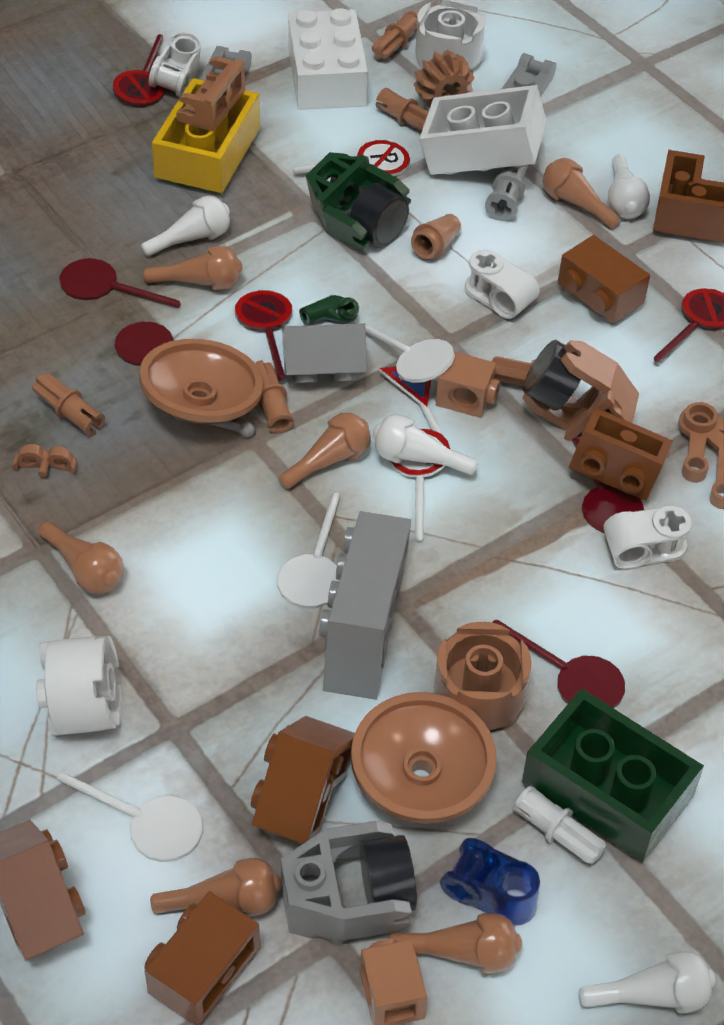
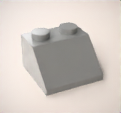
(324, 350)

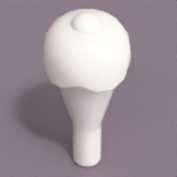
(627, 194)
(205, 219)
(401, 440)
(677, 983)

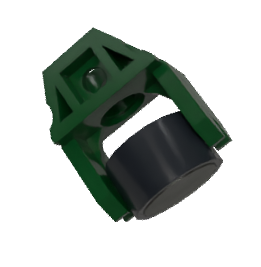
(373, 196)

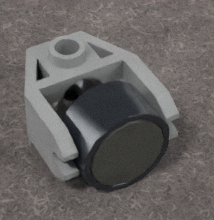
(313, 893)

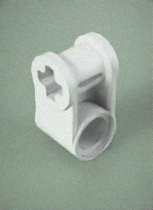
(176, 63)
(503, 286)
(644, 540)

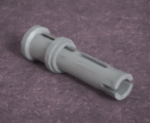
(499, 193)

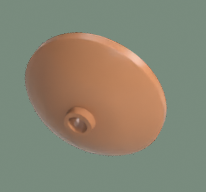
(201, 381)
(426, 735)

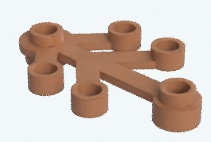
(702, 424)

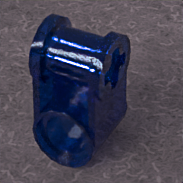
(486, 879)

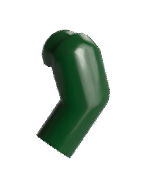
(330, 308)

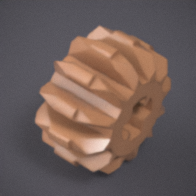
(443, 76)

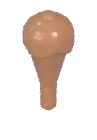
(565, 181)
(214, 268)
(344, 439)
(94, 565)
(246, 886)
(483, 943)

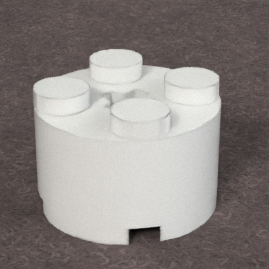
(452, 27)
(79, 685)

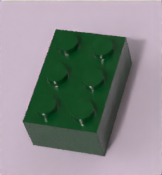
(612, 774)

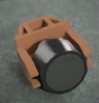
(557, 375)

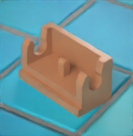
(215, 96)

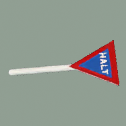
(418, 391)

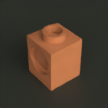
(468, 385)
(393, 982)

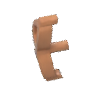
(34, 456)

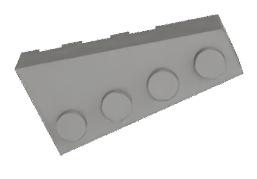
(363, 604)

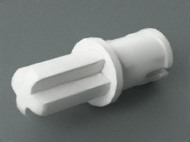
(559, 825)

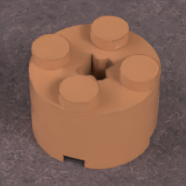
(485, 672)

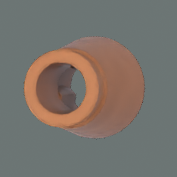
(433, 237)

